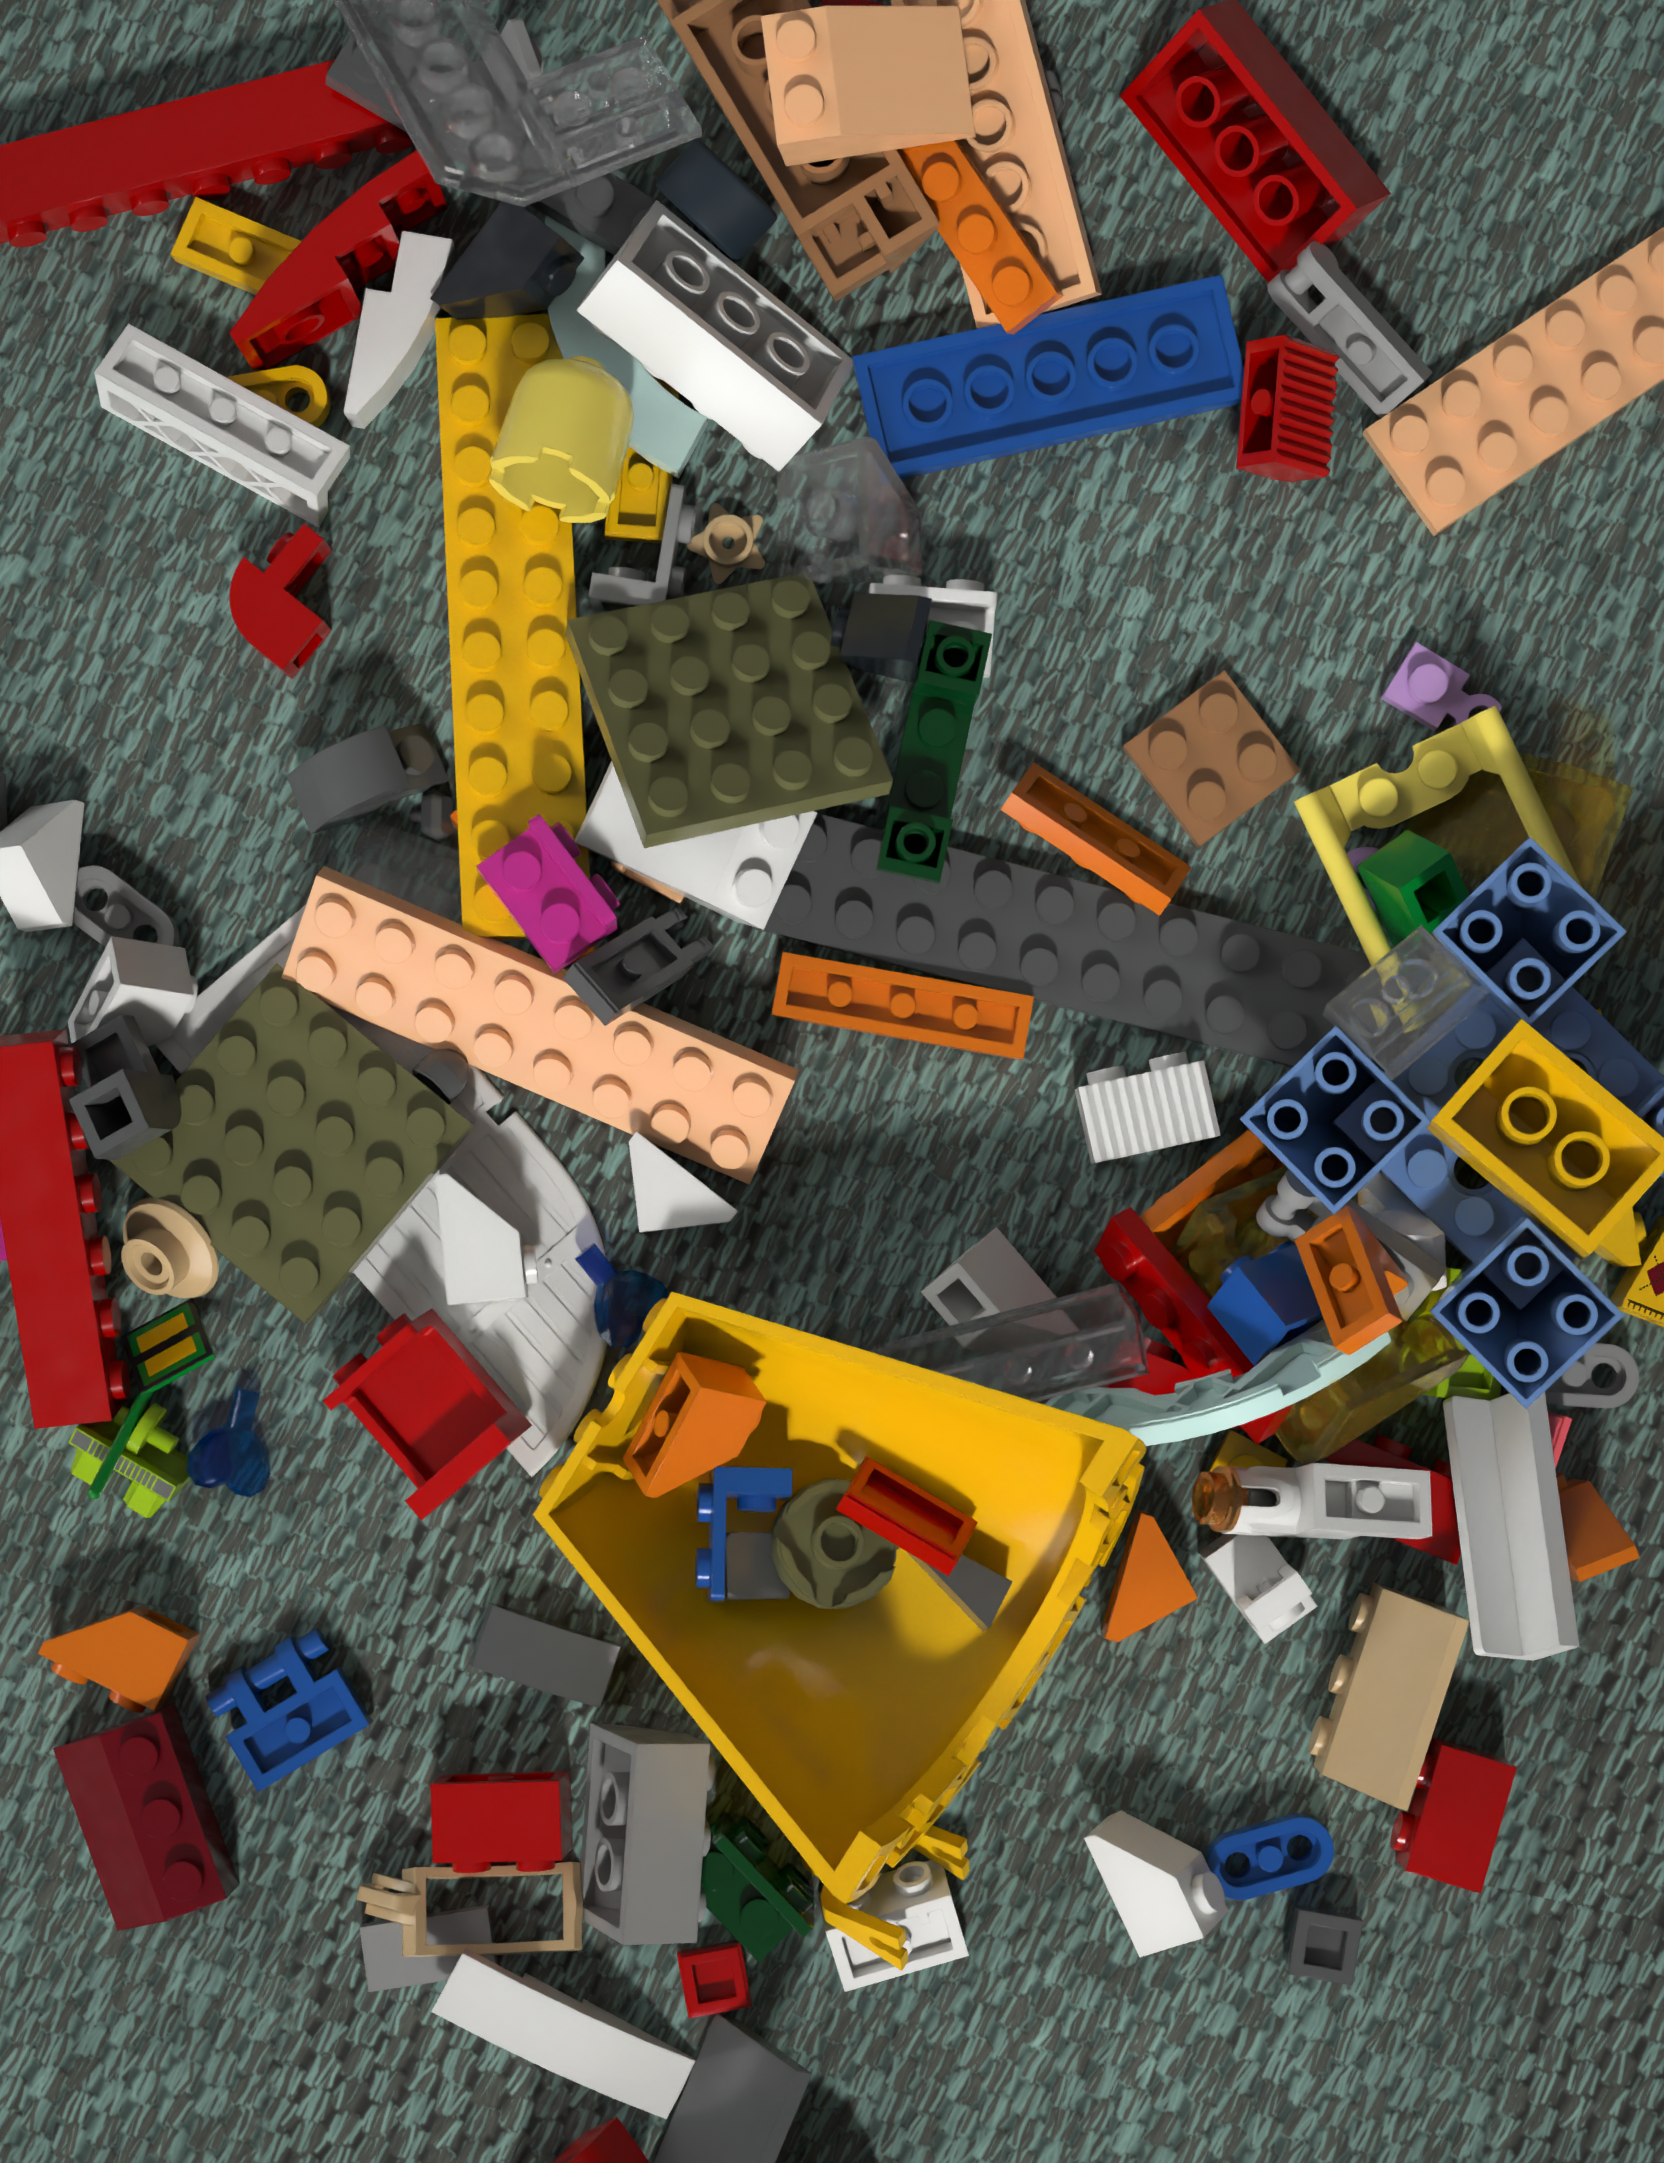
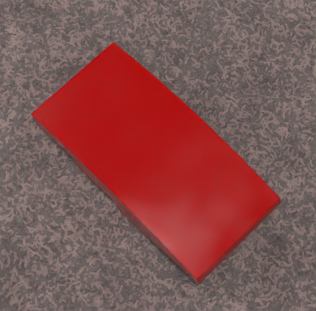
(351, 247)

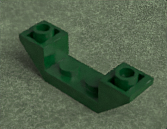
(932, 751)

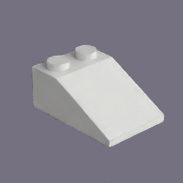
(726, 871)

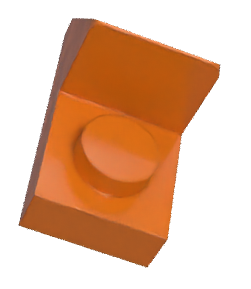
(1351, 1279)

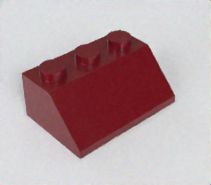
(147, 1819)

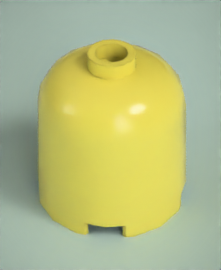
(564, 439)

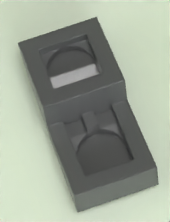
(544, 1655)

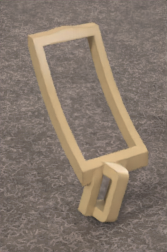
(412, 1909)

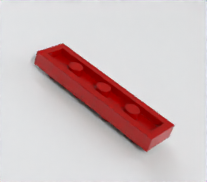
(1175, 1306)

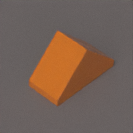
(1146, 1583)

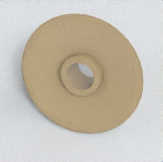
(167, 1250)

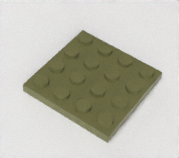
(727, 709)
(297, 1144)

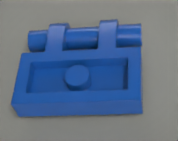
(300, 1726)

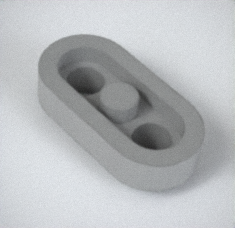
(125, 910)
(1576, 1385)

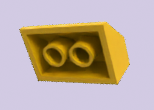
(1551, 1140)

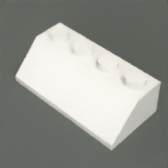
(717, 337)

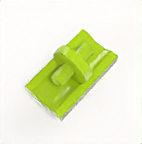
(147, 1460)

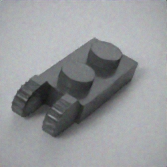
(635, 966)

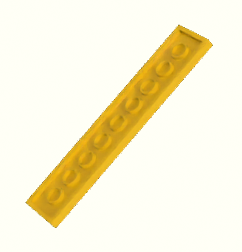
(506, 618)

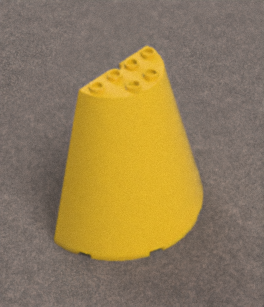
(875, 1711)

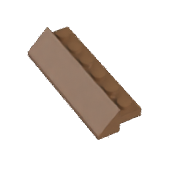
(846, 212)

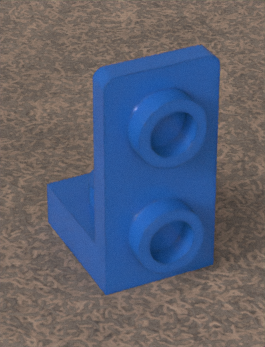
(755, 1492)

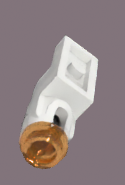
(1315, 1501)

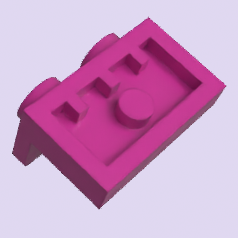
(550, 893)

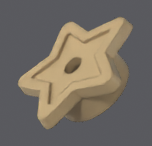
(741, 530)

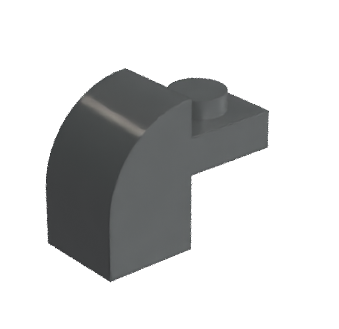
(365, 773)
(125, 1094)

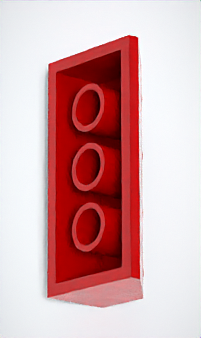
(1252, 139)

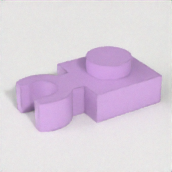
(1431, 689)

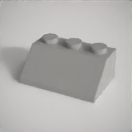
(645, 1834)

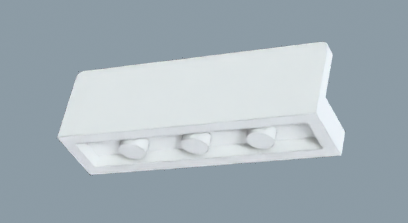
(1510, 1528)

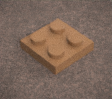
(1211, 759)

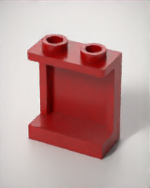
(429, 1407)

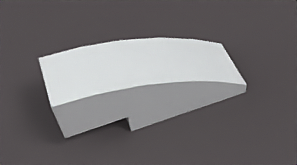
(397, 325)

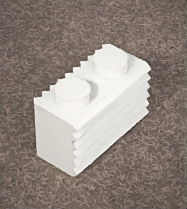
(1146, 1109)

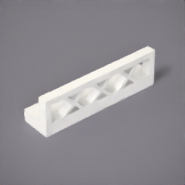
(220, 423)

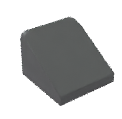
(750, 1568)

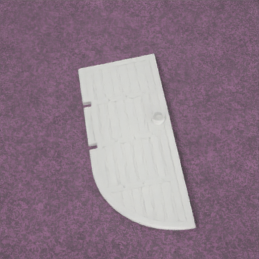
(533, 1347)

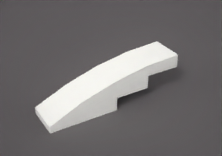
(564, 2034)

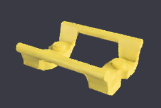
(1385, 799)

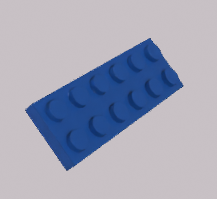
(1053, 379)

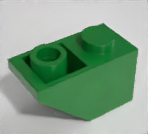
(1412, 885)

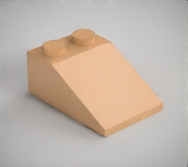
(866, 79)

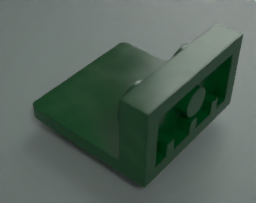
(750, 1890)

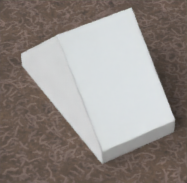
(41, 865)
(669, 1194)

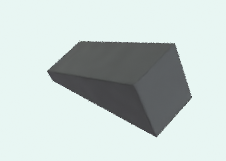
(972, 1588)

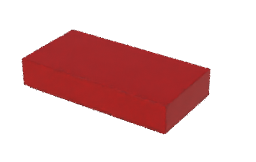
(907, 1516)

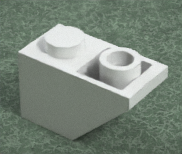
(986, 1282)

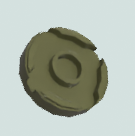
(826, 1553)

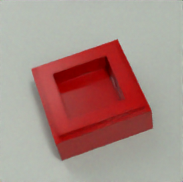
(714, 1978)

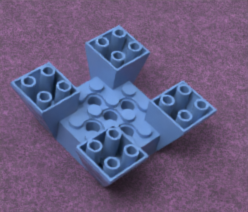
(1343, 1121)

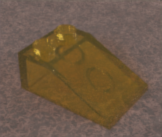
(1485, 829)

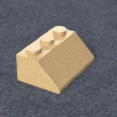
(1388, 1694)

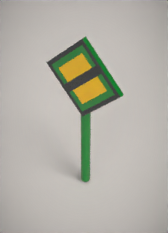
(158, 1355)

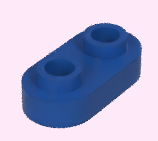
(1269, 1863)

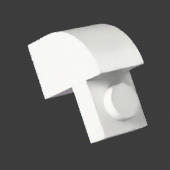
(1259, 1582)

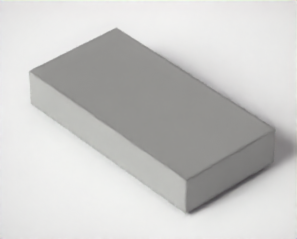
(383, 1947)

